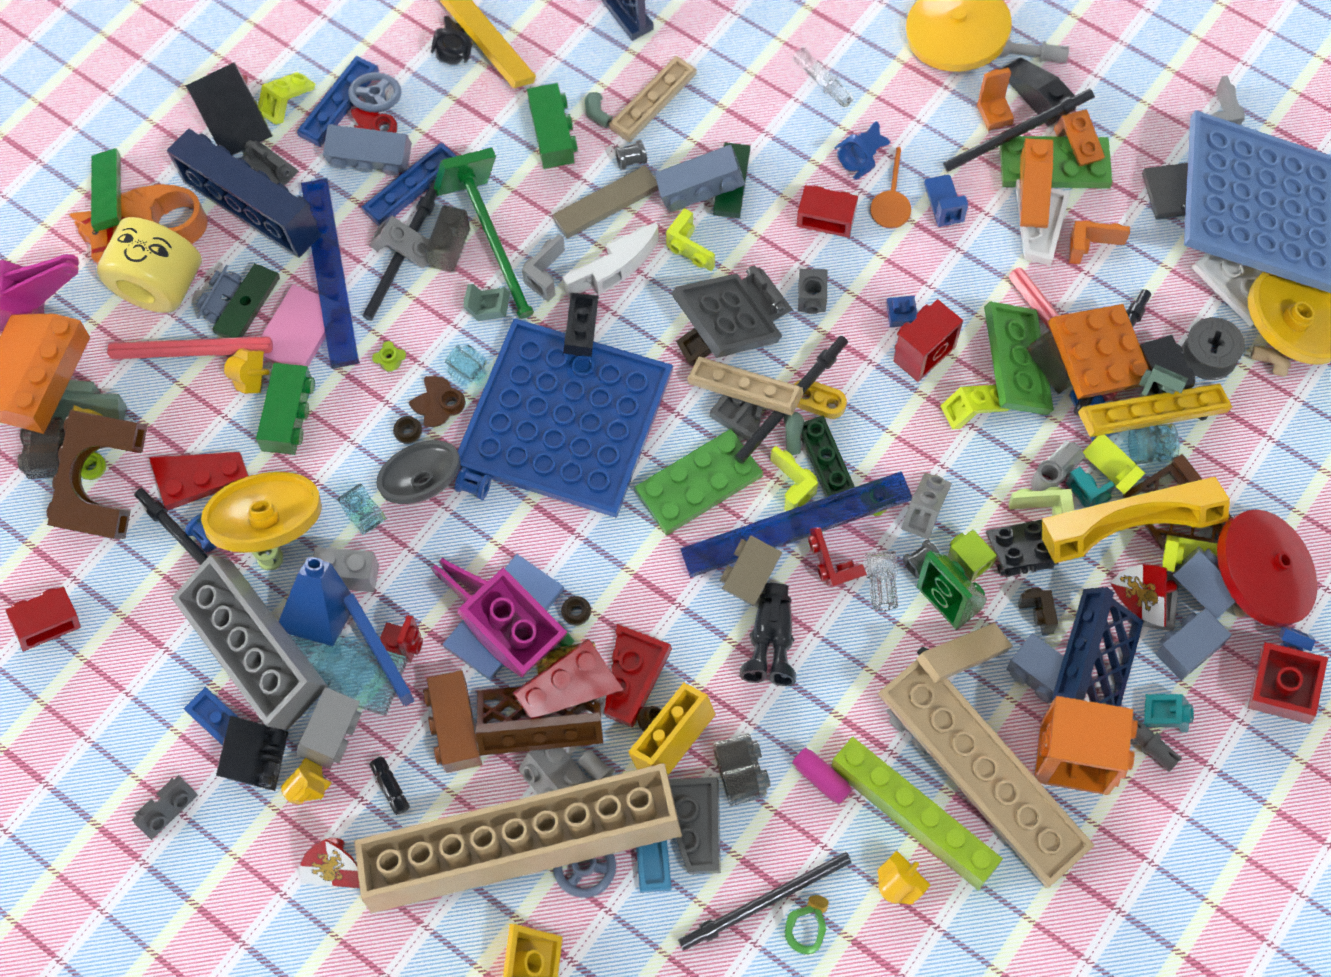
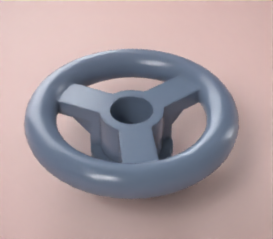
(374, 95)
(569, 886)

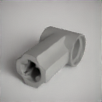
(1057, 466)

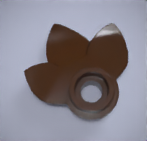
(434, 402)

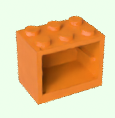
(1085, 745)

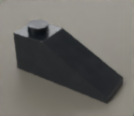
(1037, 86)

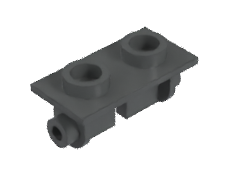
(264, 159)
(766, 293)
(157, 815)

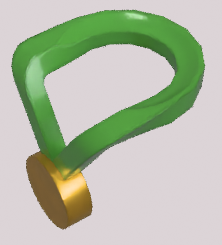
(818, 905)

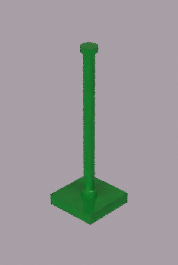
(467, 173)

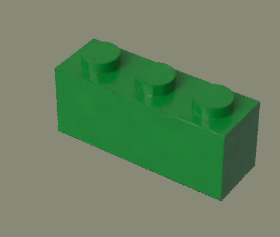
(552, 125)
(285, 409)

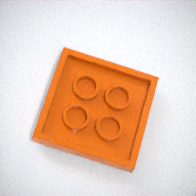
(1099, 350)

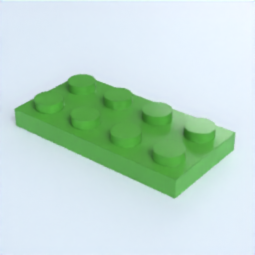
(1065, 171)
(1017, 375)
(697, 482)

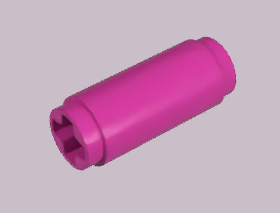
(822, 776)

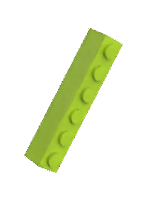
(916, 813)

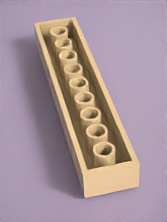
(516, 838)

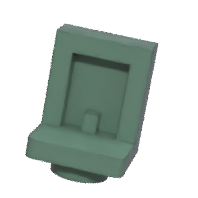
(486, 303)

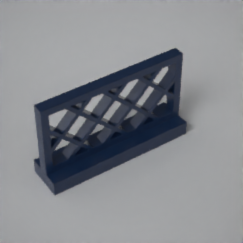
(630, 16)
(1084, 649)

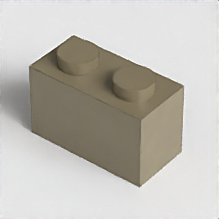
(751, 569)

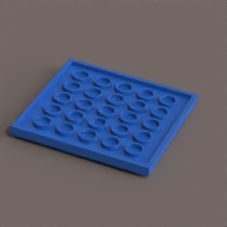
(564, 419)

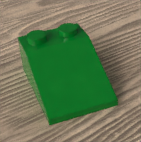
(949, 589)

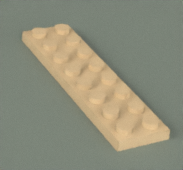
(987, 773)

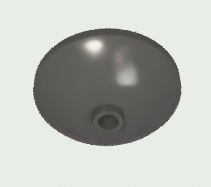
(418, 472)

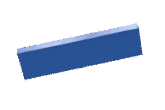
(334, 103)
(407, 186)
(378, 650)

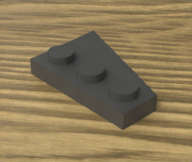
(699, 823)

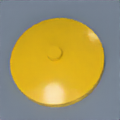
(958, 32)
(1292, 318)
(261, 512)

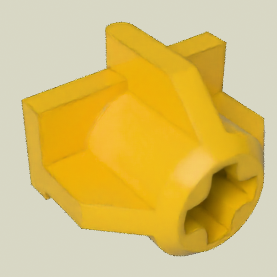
(246, 370)
(305, 783)
(900, 880)

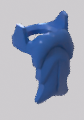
(857, 151)

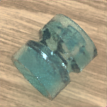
(1156, 443)

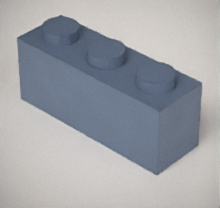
(367, 149)
(699, 178)

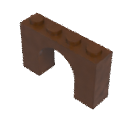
(70, 504)

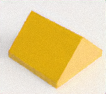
(532, 953)

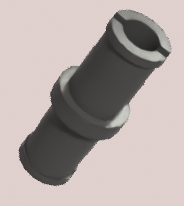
(1152, 744)

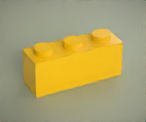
(673, 729)

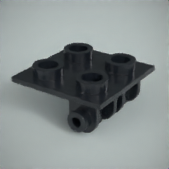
(1019, 548)
(252, 753)

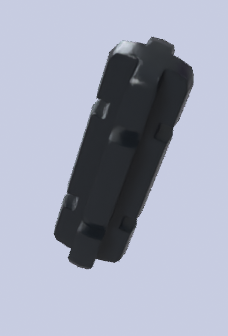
(389, 785)

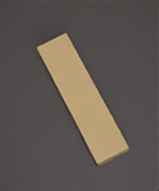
(652, 99)
(745, 385)
(964, 652)

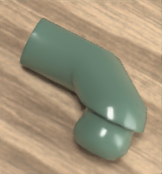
(594, 111)
(793, 431)

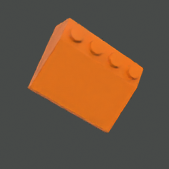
(36, 366)

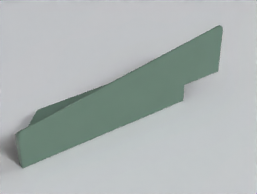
(87, 396)

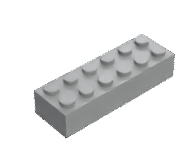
(249, 643)

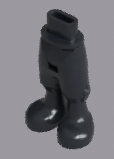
(773, 627)

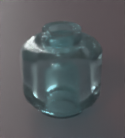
(466, 365)

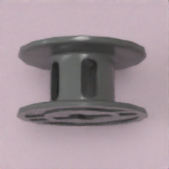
(1227, 351)

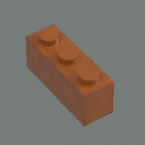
(452, 721)

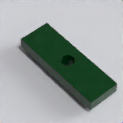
(730, 203)
(252, 291)
(831, 471)

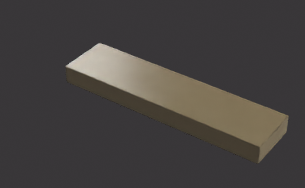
(606, 201)

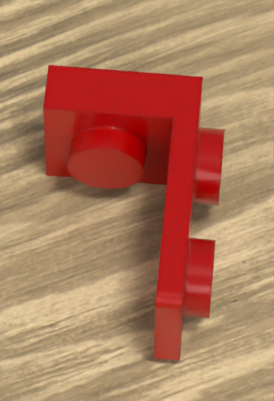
(845, 571)
(404, 639)

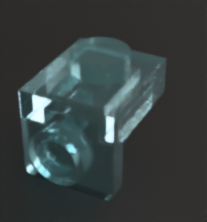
(361, 509)

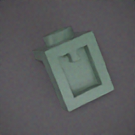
(1167, 380)

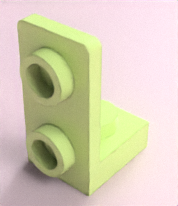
(1055, 497)

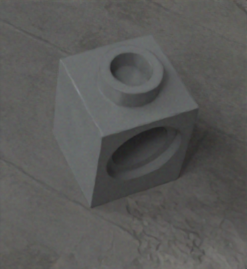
(815, 281)

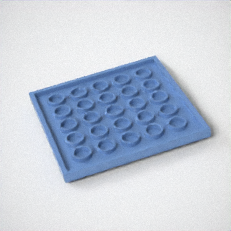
(1259, 201)

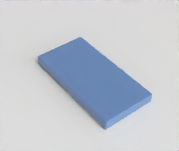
(466, 646)

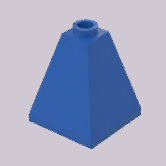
(316, 603)

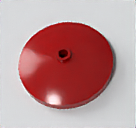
(1267, 568)

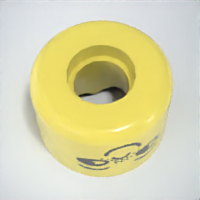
(148, 265)

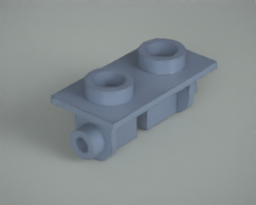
(222, 284)

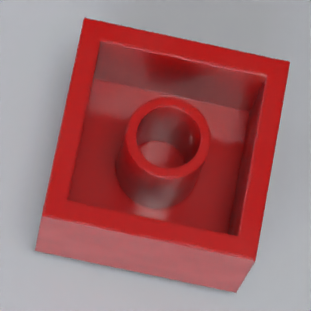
(927, 339)
(1287, 683)

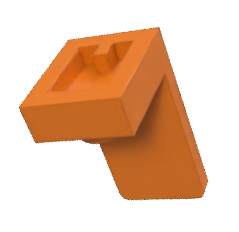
(992, 99)
(1081, 135)
(1088, 231)

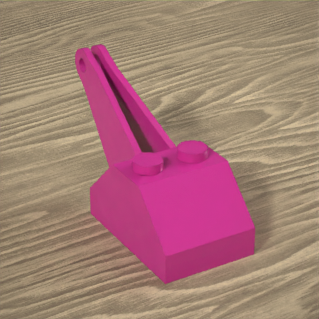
(27, 288)
(503, 617)

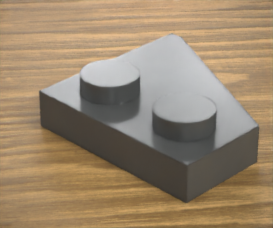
(737, 415)

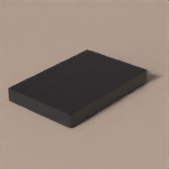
(229, 109)

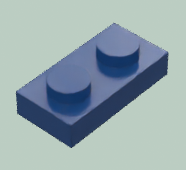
(210, 714)

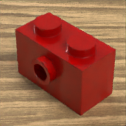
(827, 211)
(43, 618)

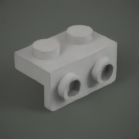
(551, 770)

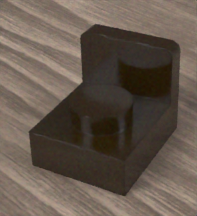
(693, 346)
(1045, 611)

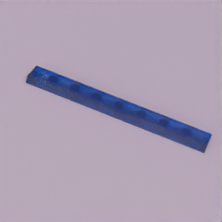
(331, 277)
(795, 523)

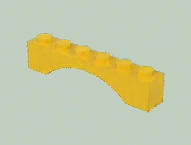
(1189, 504)

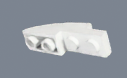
(623, 259)

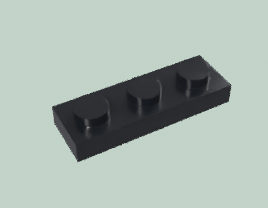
(581, 324)

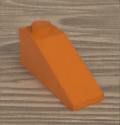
(1035, 182)

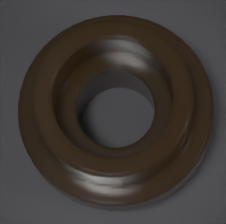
(404, 423)
(572, 603)

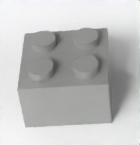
(325, 733)

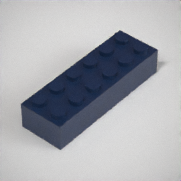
(245, 192)

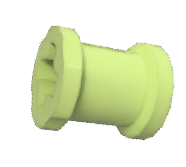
(266, 561)

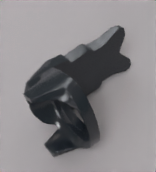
(451, 43)

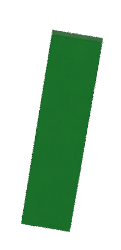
(105, 189)

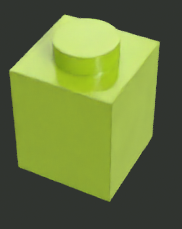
(971, 554)

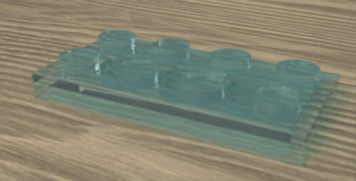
(352, 671)

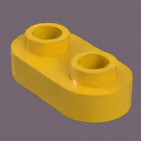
(820, 397)

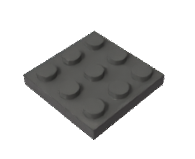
(726, 315)

